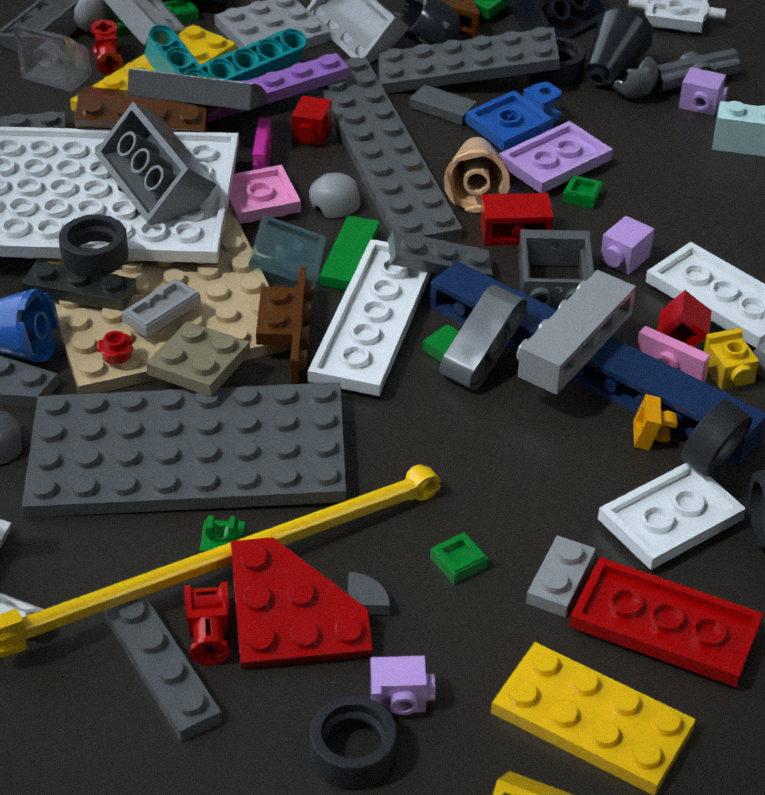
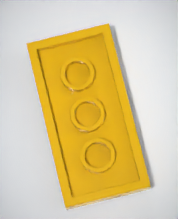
(594, 717)

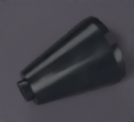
(617, 44)

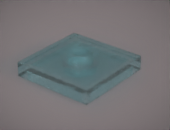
(285, 248)

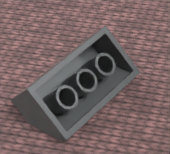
(154, 166)

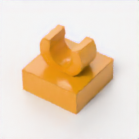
(650, 423)

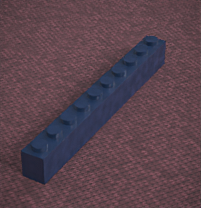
(613, 372)

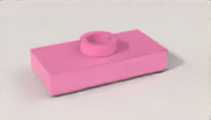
(674, 352)

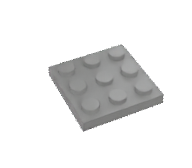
(269, 17)

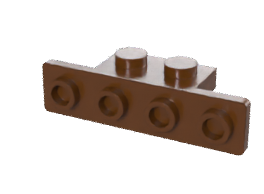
(283, 318)

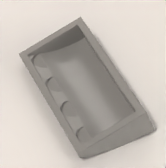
(144, 14)
(359, 26)

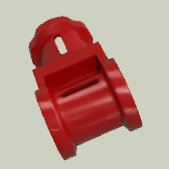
(106, 46)
(208, 622)

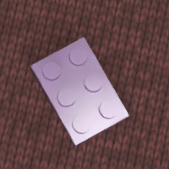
(555, 156)

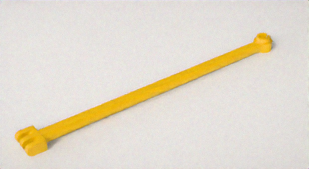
(419, 484)

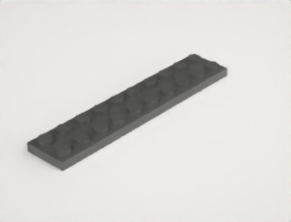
(388, 156)

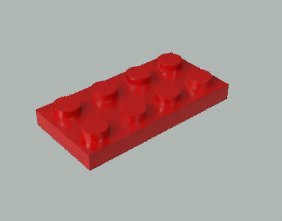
(667, 621)

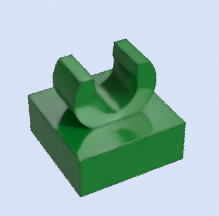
(221, 532)

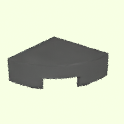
(369, 593)

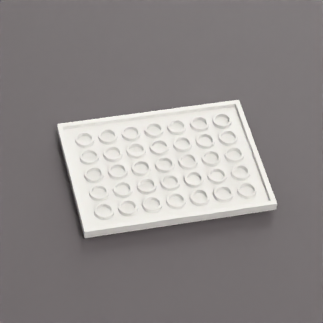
(56, 177)

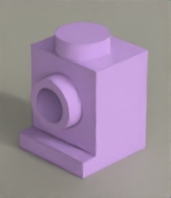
(401, 683)

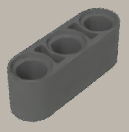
(483, 337)

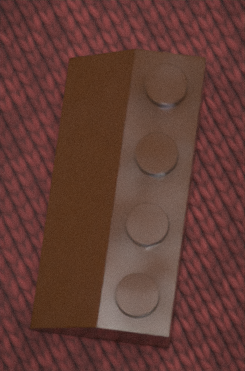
(104, 107)

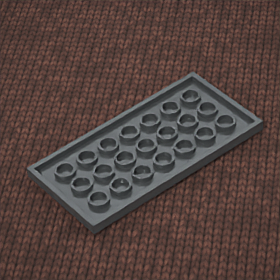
(186, 450)

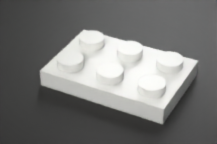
(670, 515)

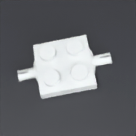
(678, 14)

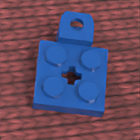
(517, 118)

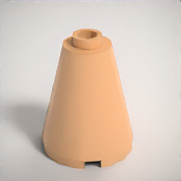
(474, 173)

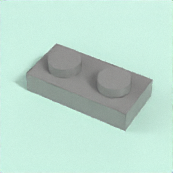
(560, 576)

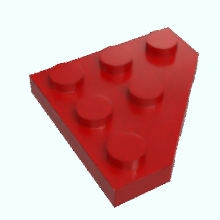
(291, 609)

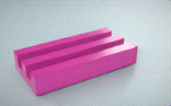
(262, 144)

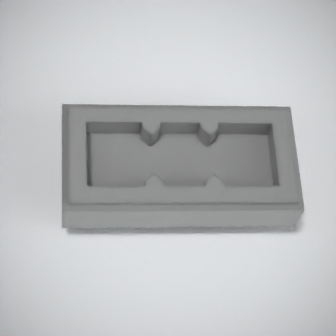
(161, 307)

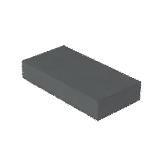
(441, 104)

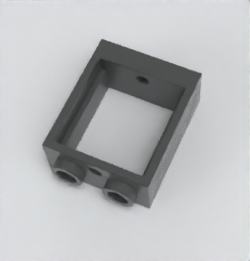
(536, 249)

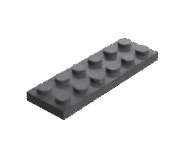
(469, 60)

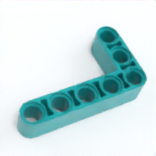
(270, 54)

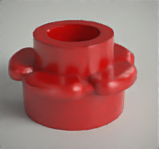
(115, 347)

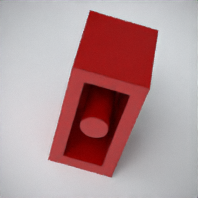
(509, 213)

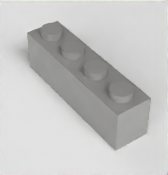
(575, 331)

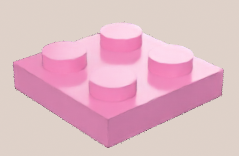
(263, 193)

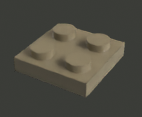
(198, 358)

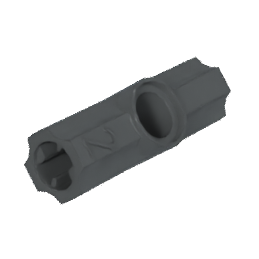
(673, 73)

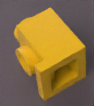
(731, 359)

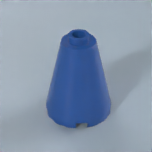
(28, 325)

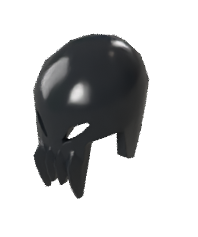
(430, 22)

